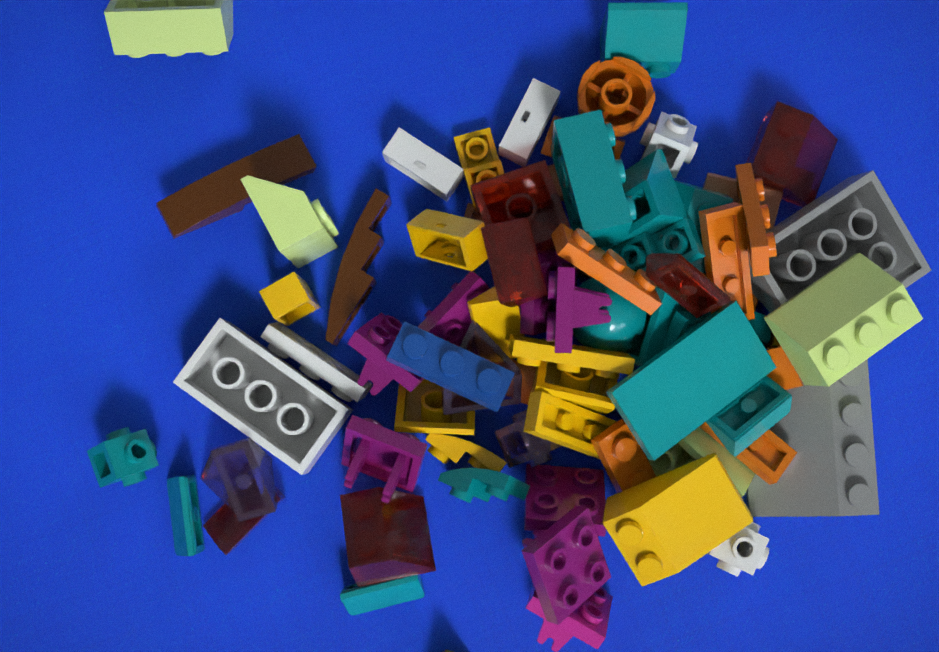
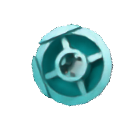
(619, 332)

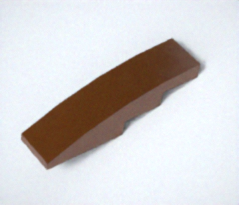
(223, 191)
(353, 282)

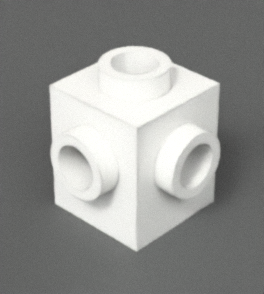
(674, 137)
(750, 554)

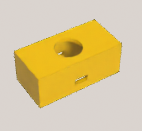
(444, 235)
(289, 299)

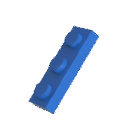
(450, 366)

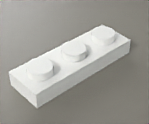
(315, 362)

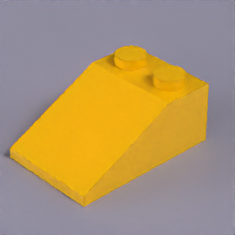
(675, 518)

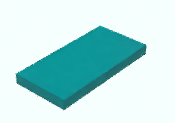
(691, 380)

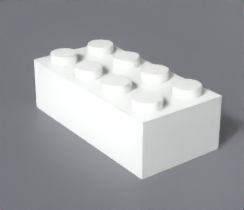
(263, 396)

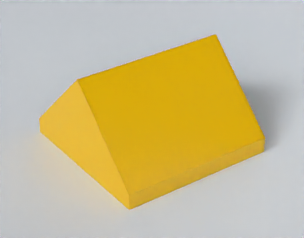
(580, 388)
(422, 412)

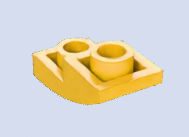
(478, 157)
(451, 447)

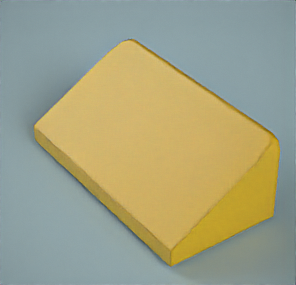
(495, 319)

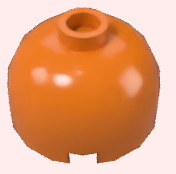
(620, 91)

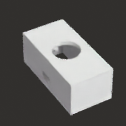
(536, 111)
(423, 164)

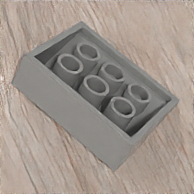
(830, 230)
(833, 458)

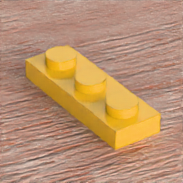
(607, 363)
(564, 422)

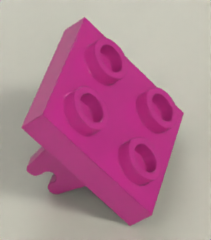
(586, 623)

